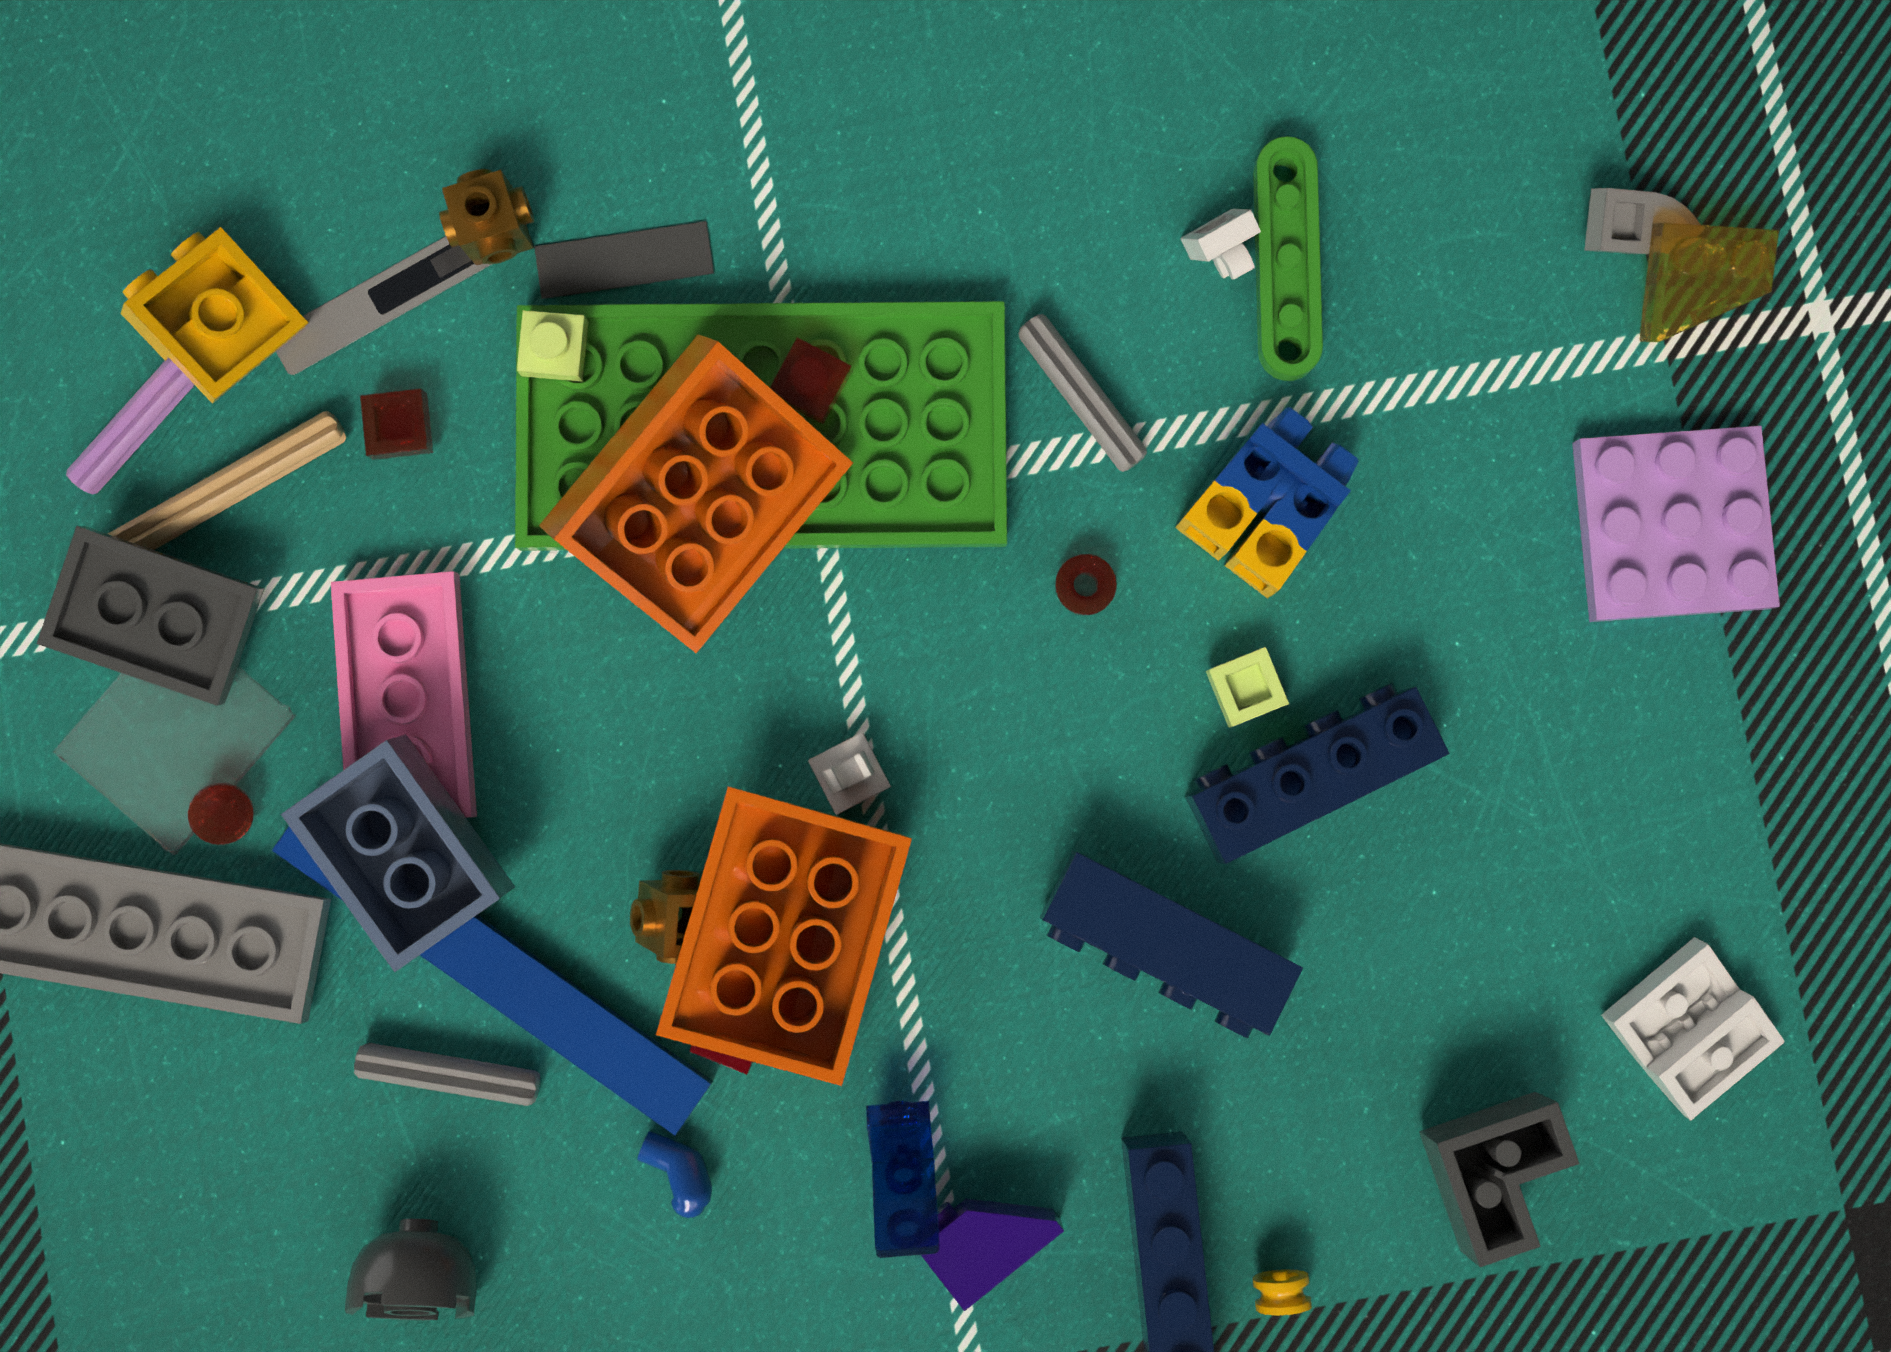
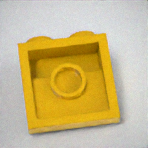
(211, 313)

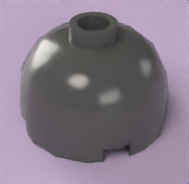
(412, 1275)

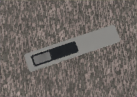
(377, 303)

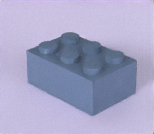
(398, 850)

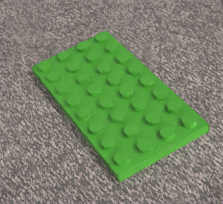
(913, 418)

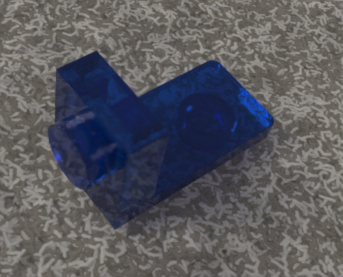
(903, 1179)

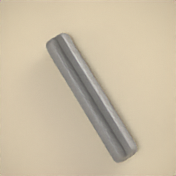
(1082, 392)
(447, 1074)

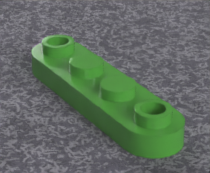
(1288, 258)

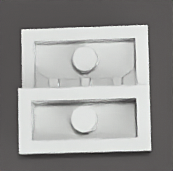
(1693, 1028)

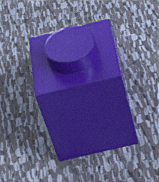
(987, 1243)

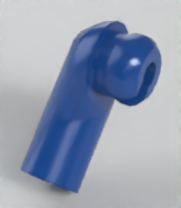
(685, 1172)

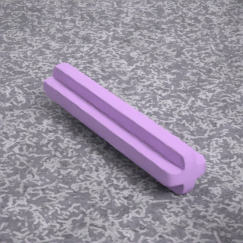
(129, 428)

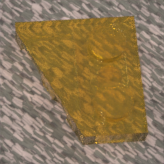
(1702, 274)

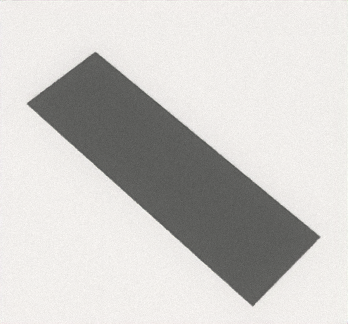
(624, 260)

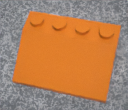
(697, 492)
(784, 936)

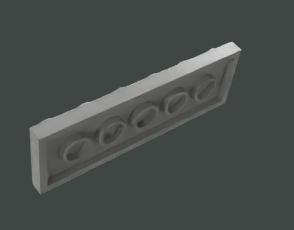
(159, 934)

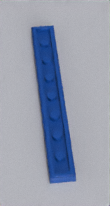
(554, 1012)

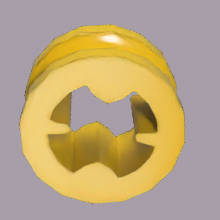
(1282, 1292)

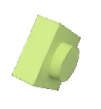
(552, 345)
(1247, 687)

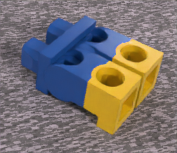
(1281, 484)

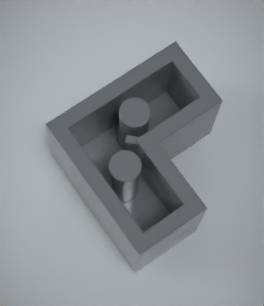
(1482, 1163)

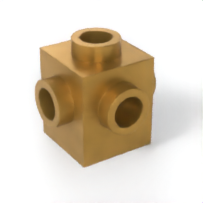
(487, 217)
(663, 912)

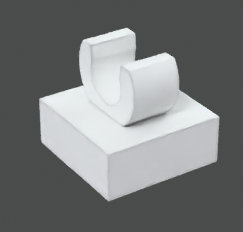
(1222, 242)
(849, 773)

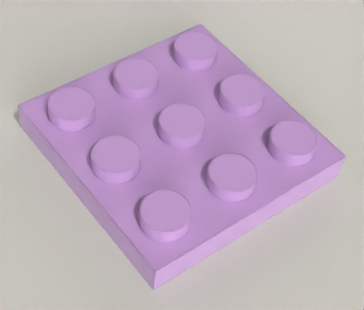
(1675, 524)

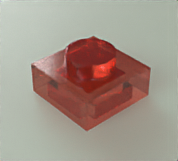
(811, 380)
(396, 424)

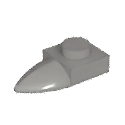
(1624, 219)

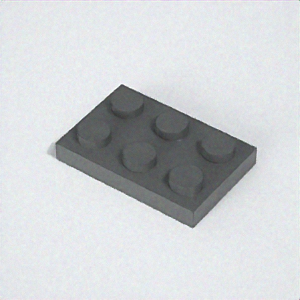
(150, 615)

